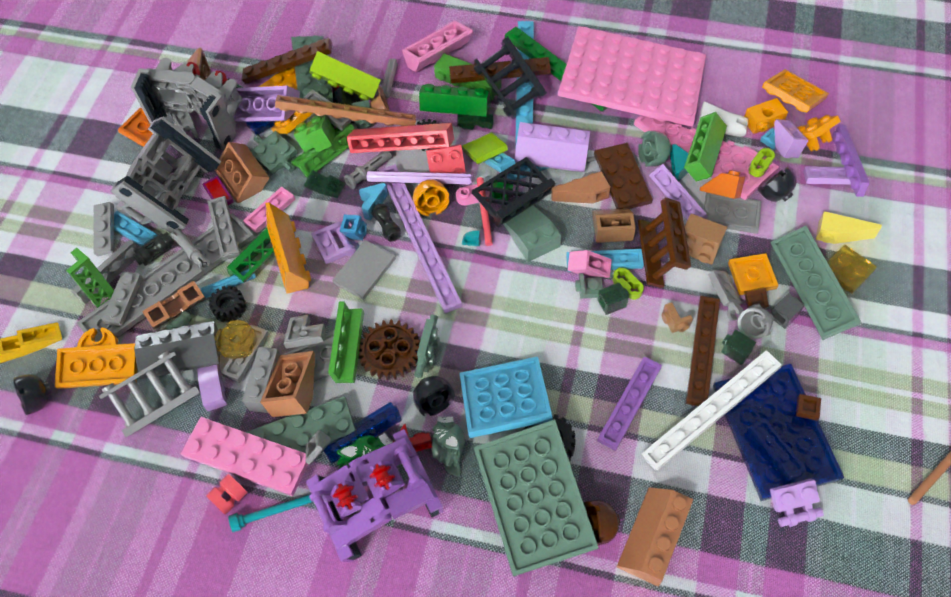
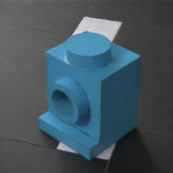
(358, 227)

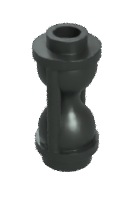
(390, 229)
(161, 244)

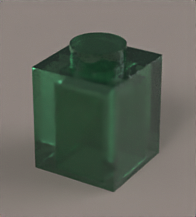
(613, 298)
(738, 346)

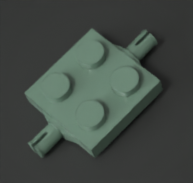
(274, 152)
(428, 343)

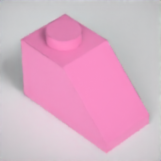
(589, 264)

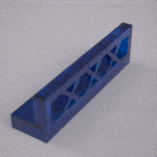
(370, 425)

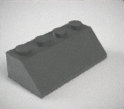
(192, 344)

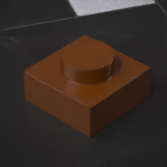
(756, 296)
(808, 407)

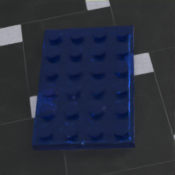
(778, 403)

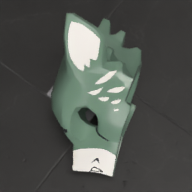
(448, 444)

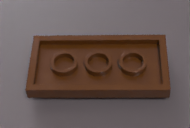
(623, 176)

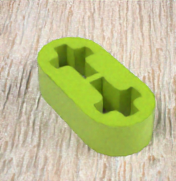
(758, 160)
(629, 282)

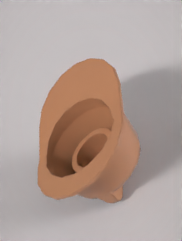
(380, 101)

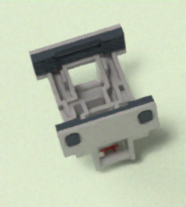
(207, 97)
(143, 180)

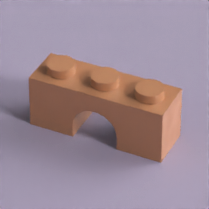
(173, 306)

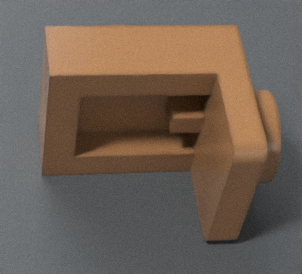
(672, 318)

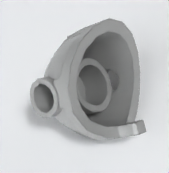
(755, 322)

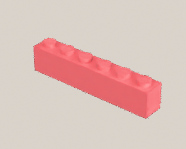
(401, 138)

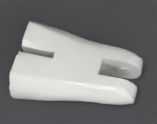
(735, 123)

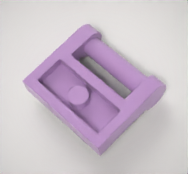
(327, 245)

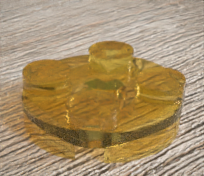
(241, 348)

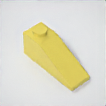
(841, 229)

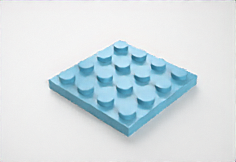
(505, 397)

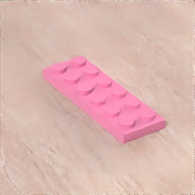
(246, 456)

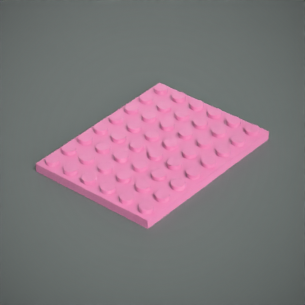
(633, 76)

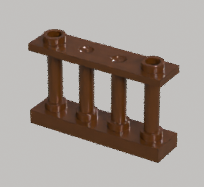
(676, 243)

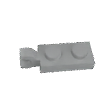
(726, 293)

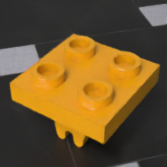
(818, 127)

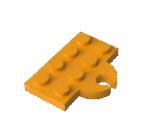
(95, 362)

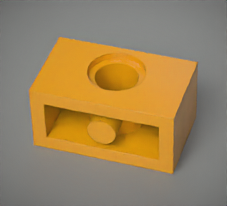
(762, 116)

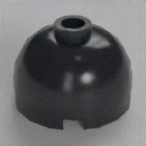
(779, 186)
(31, 392)
(432, 395)

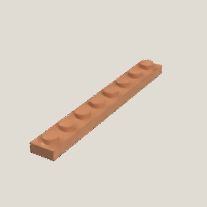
(337, 110)

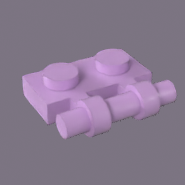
(793, 496)

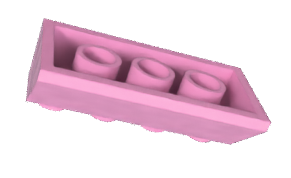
(435, 45)

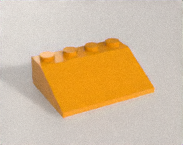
(286, 250)

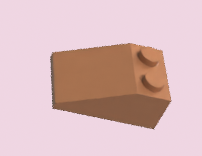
(290, 385)

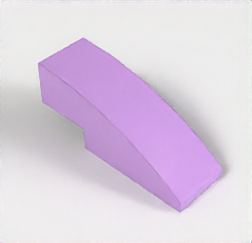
(211, 387)

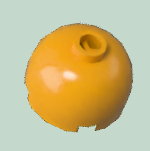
(430, 197)

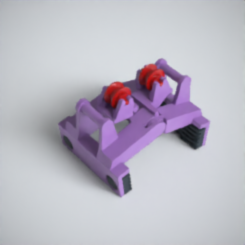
(344, 491)

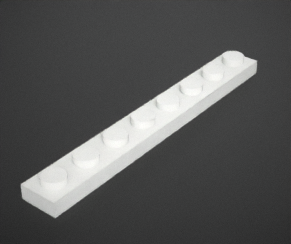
(711, 410)

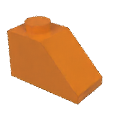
(725, 185)

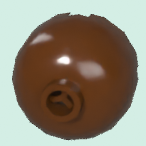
(603, 520)

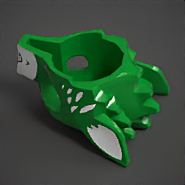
(361, 447)

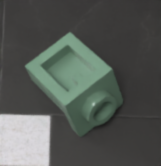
(588, 286)

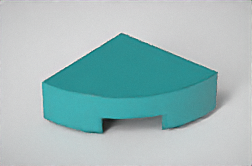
(471, 238)

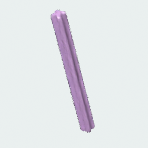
(418, 177)

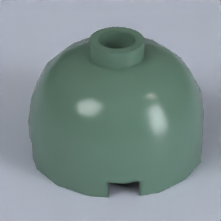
(654, 148)

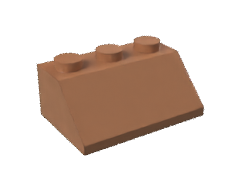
(241, 172)

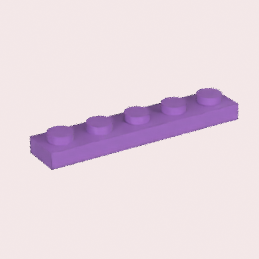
(850, 160)
(629, 403)

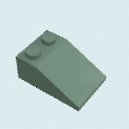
(533, 233)

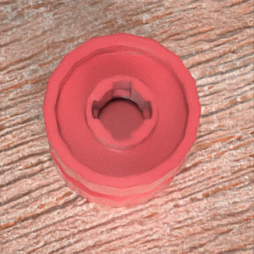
(232, 488)

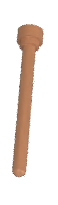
(930, 480)

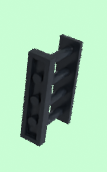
(516, 63)

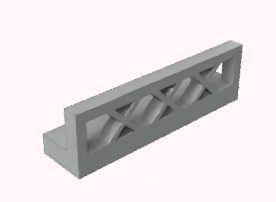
(111, 267)

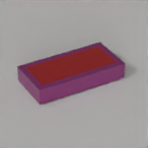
(216, 189)

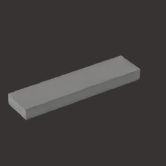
(223, 228)

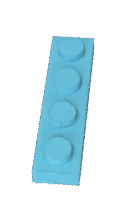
(621, 258)

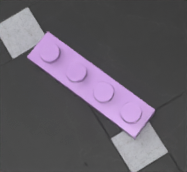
(674, 190)

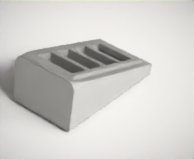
(316, 446)

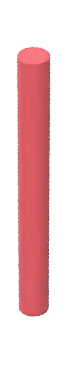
(485, 216)

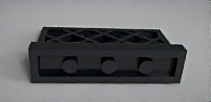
(520, 203)

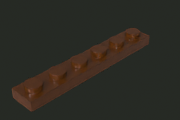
(286, 60)
(466, 73)
(702, 351)

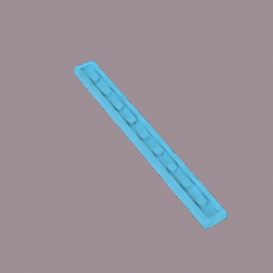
(525, 112)

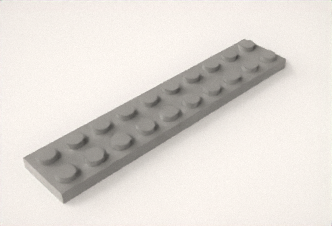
(166, 279)

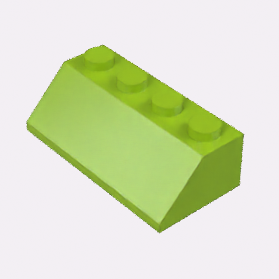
(344, 76)

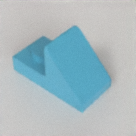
(372, 196)

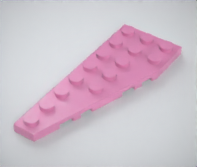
(729, 157)

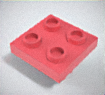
(446, 160)

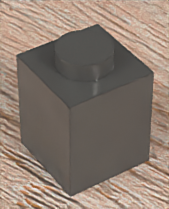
(787, 310)

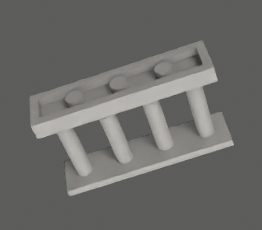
(150, 413)

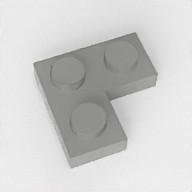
(301, 333)

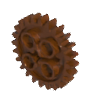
(389, 349)

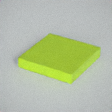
(484, 148)

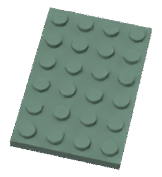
(535, 498)

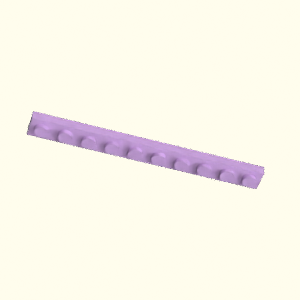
(423, 244)

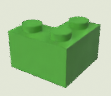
(315, 134)

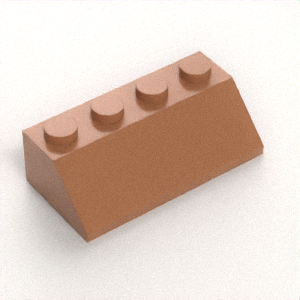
(655, 534)

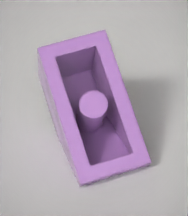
(789, 139)

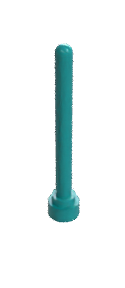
(238, 521)

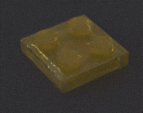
(850, 268)

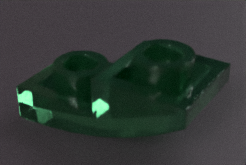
(469, 121)
(327, 186)

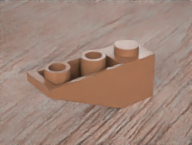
(583, 190)

